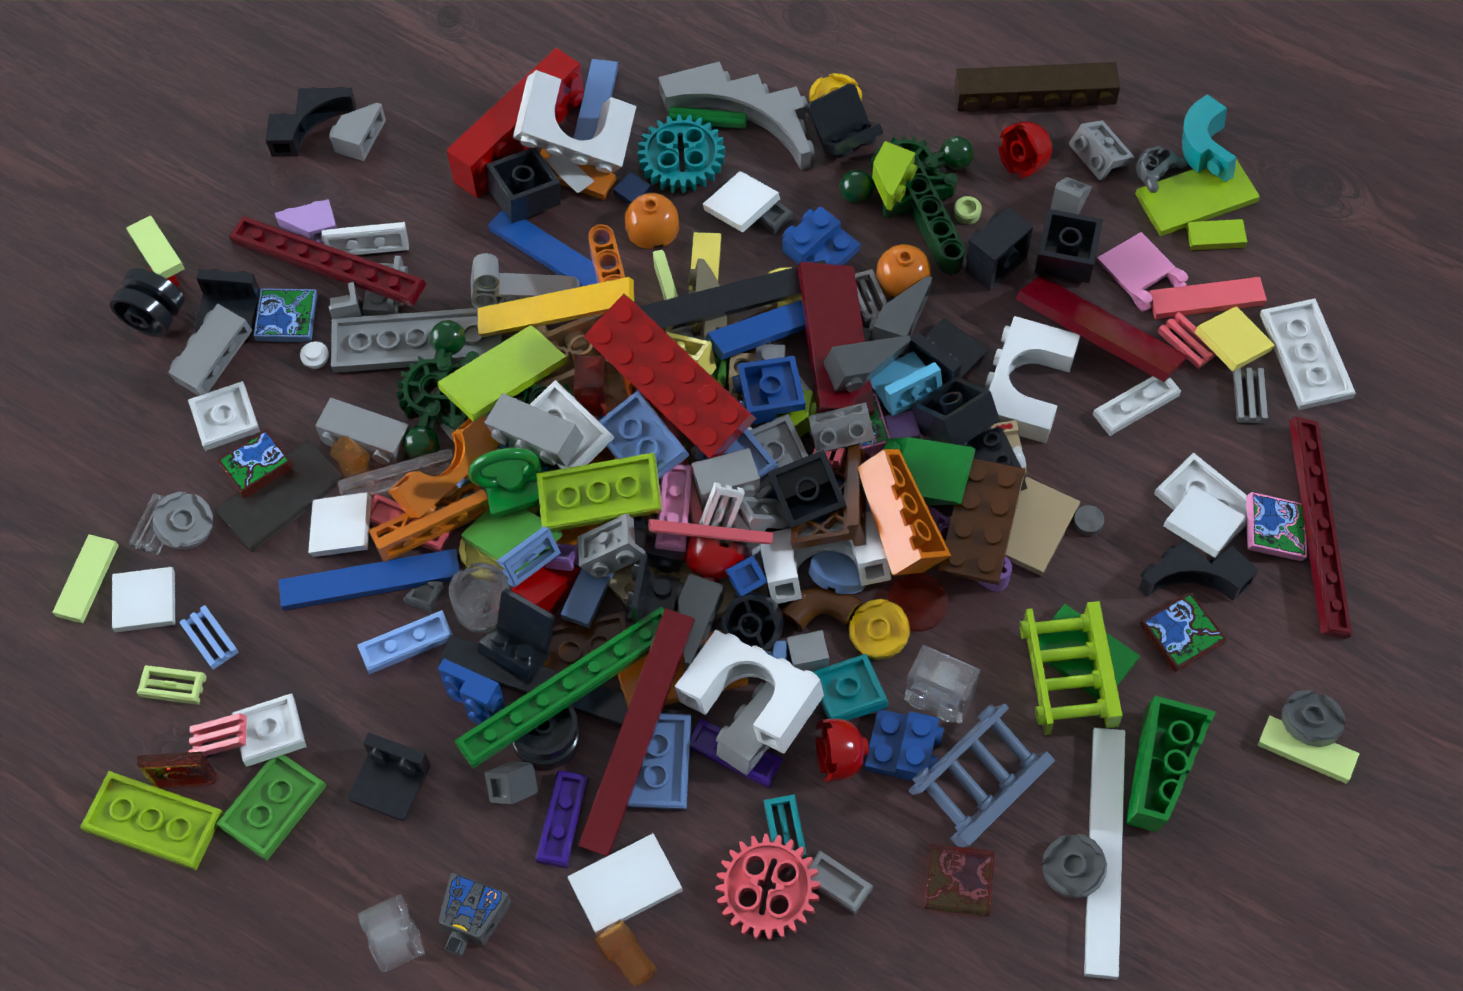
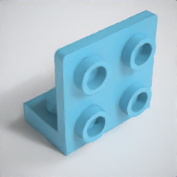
(905, 382)

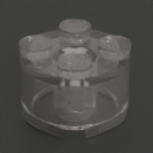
(477, 595)
(391, 933)

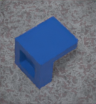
(746, 576)

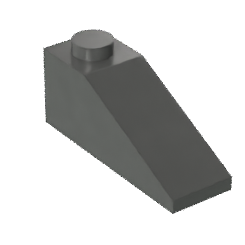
(902, 313)
(858, 363)
(702, 601)

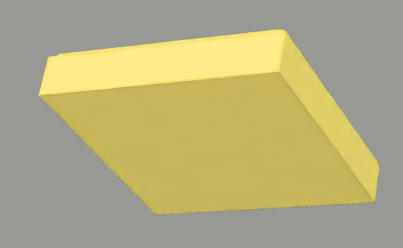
(1234, 338)

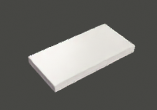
(1307, 354)

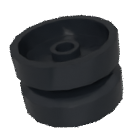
(147, 302)
(551, 742)

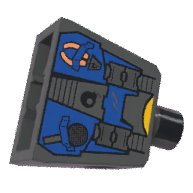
(470, 913)

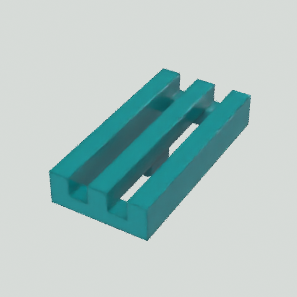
(779, 801)

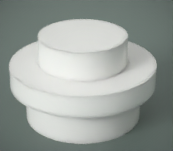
(314, 355)

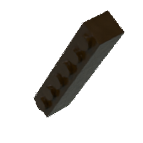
(1036, 86)

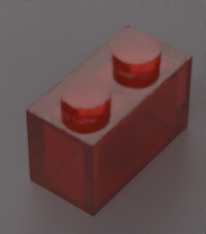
(592, 384)

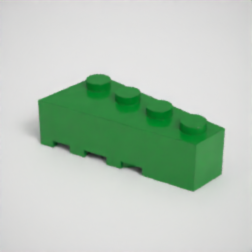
(1164, 758)

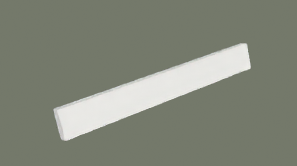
(1106, 828)

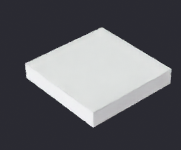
(741, 201)
(223, 415)
(1204, 521)
(340, 524)
(143, 599)
(271, 730)

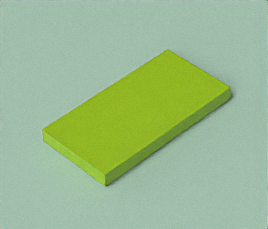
(1195, 198)
(503, 369)
(599, 492)
(152, 820)

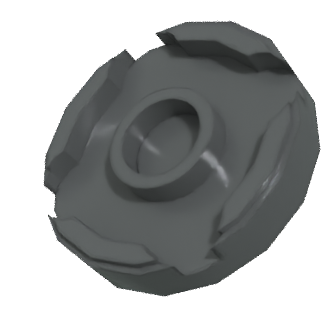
(1313, 718)
(1074, 866)

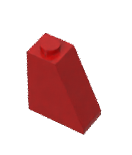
(548, 587)

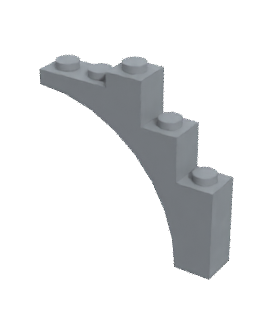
(712, 89)

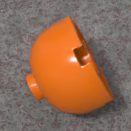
(651, 221)
(901, 269)

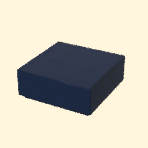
(631, 188)

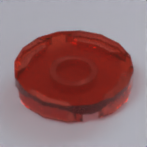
(921, 600)

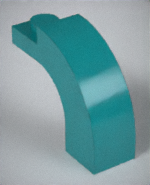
(1199, 150)

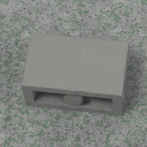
(729, 469)

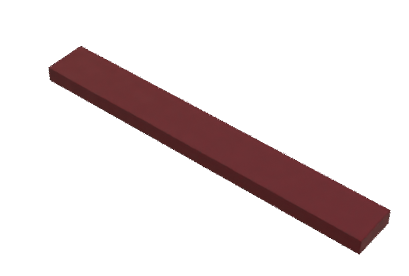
(328, 261)
(1320, 528)
(636, 732)

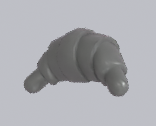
(1154, 164)

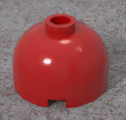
(1025, 148)
(711, 557)
(839, 749)

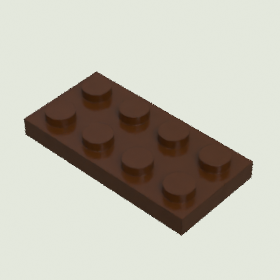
(983, 522)

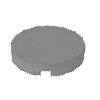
(182, 520)

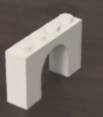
(539, 128)
(1029, 344)
(782, 561)
(727, 660)

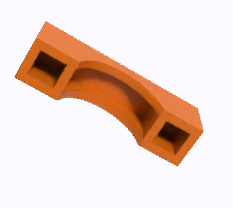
(420, 492)

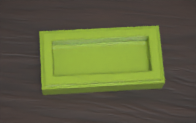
(1216, 234)

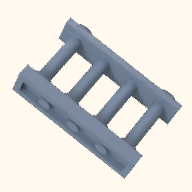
(1011, 785)

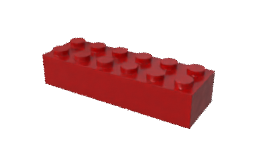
(493, 133)
(669, 377)

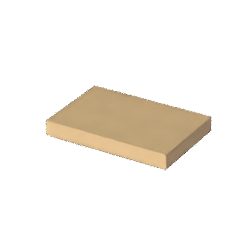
(1039, 525)

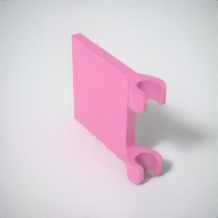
(1139, 265)

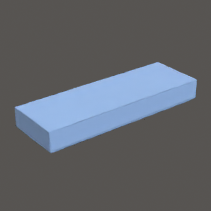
(405, 642)

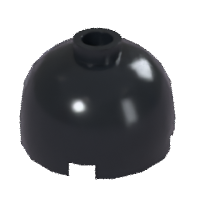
(754, 620)

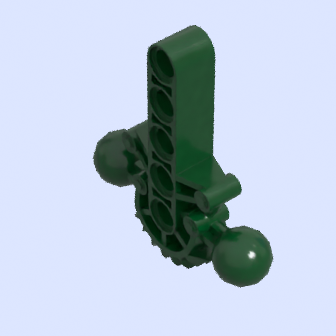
(933, 185)
(415, 397)

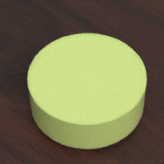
(967, 210)

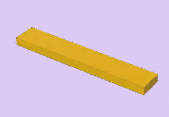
(552, 307)

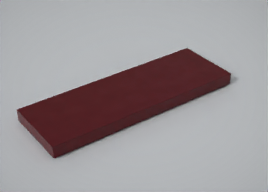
(830, 321)
(1101, 328)

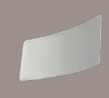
(570, 172)

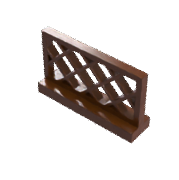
(854, 513)

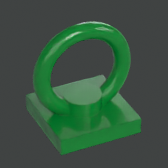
(508, 479)

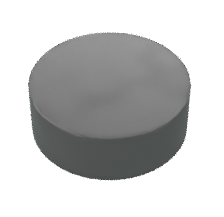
(1088, 520)

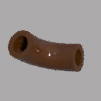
(819, 602)

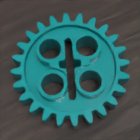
(702, 153)

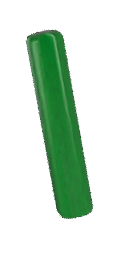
(715, 117)

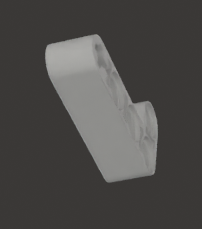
(492, 287)

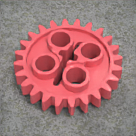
(796, 892)

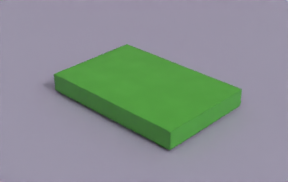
(504, 533)
(271, 805)

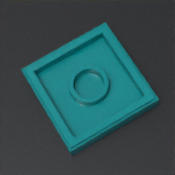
(851, 689)

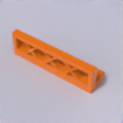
(431, 526)

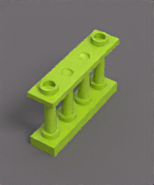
(1096, 649)

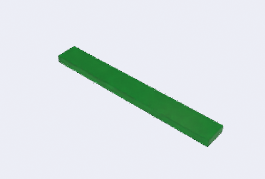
(559, 691)

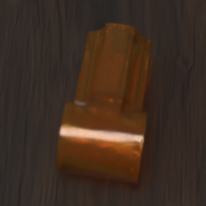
(350, 456)
(621, 946)

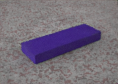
(704, 743)
(562, 819)

